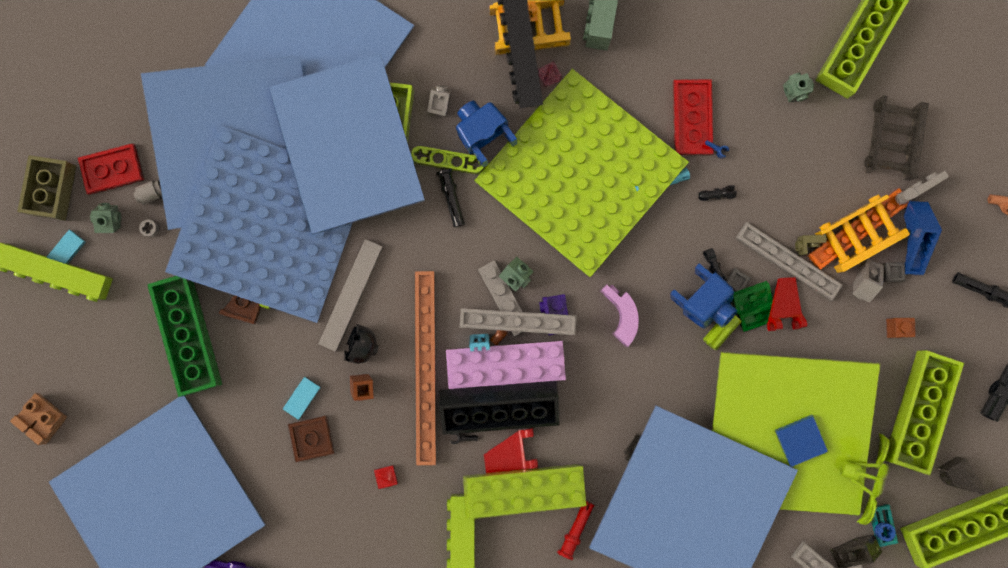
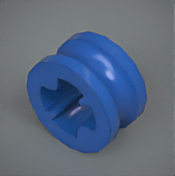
(890, 534)

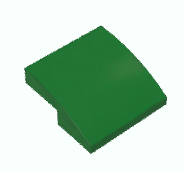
(753, 305)

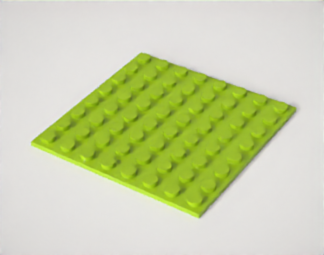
(579, 172)
(772, 391)

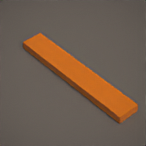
(825, 253)

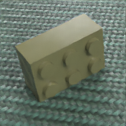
(46, 188)

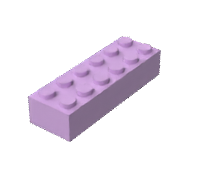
(505, 365)

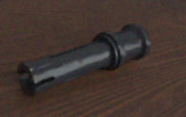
(448, 189)
(992, 293)

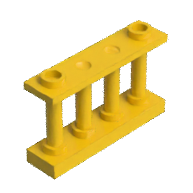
(541, 40)
(861, 252)

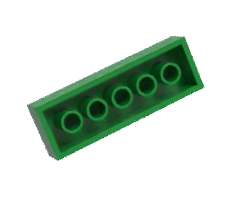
(184, 335)

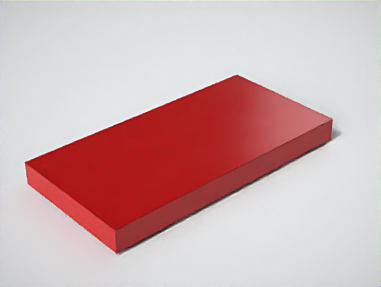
(693, 117)

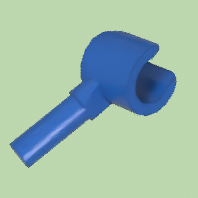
(717, 148)

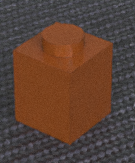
(900, 327)
(361, 387)

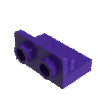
(554, 305)

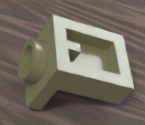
(812, 241)

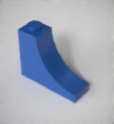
(923, 236)

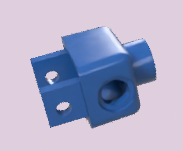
(481, 127)
(709, 302)

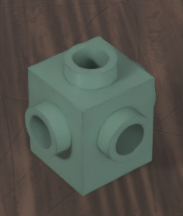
(798, 87)
(105, 218)
(516, 274)

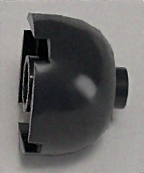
(361, 345)

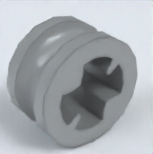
(144, 224)

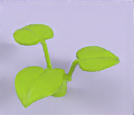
(856, 472)

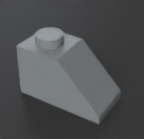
(868, 280)

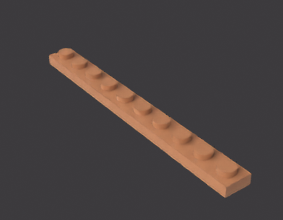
(425, 368)

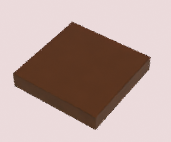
(311, 438)

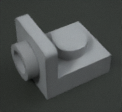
(439, 100)

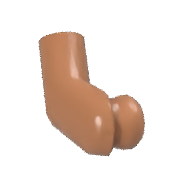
(1001, 201)

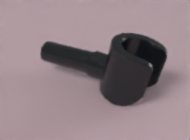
(464, 438)

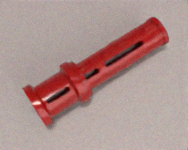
(572, 538)

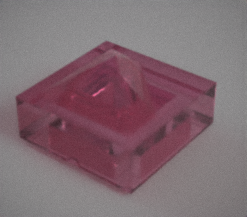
(549, 74)

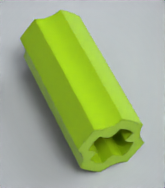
(718, 335)

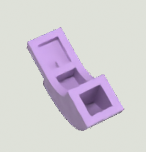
(628, 314)

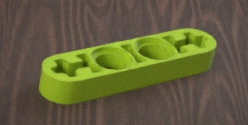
(447, 162)

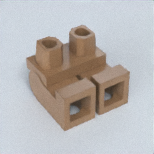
(39, 419)

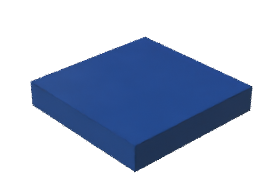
(801, 440)

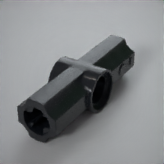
(998, 398)

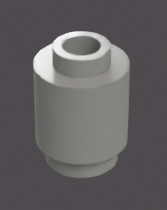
(148, 192)

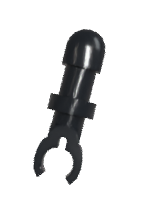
(727, 192)
(710, 257)

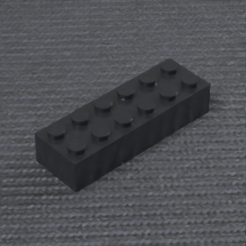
(521, 53)
(499, 407)

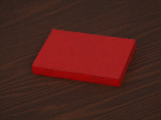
(110, 169)

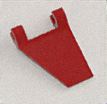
(786, 305)
(510, 454)

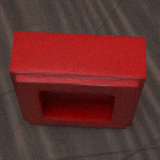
(385, 476)

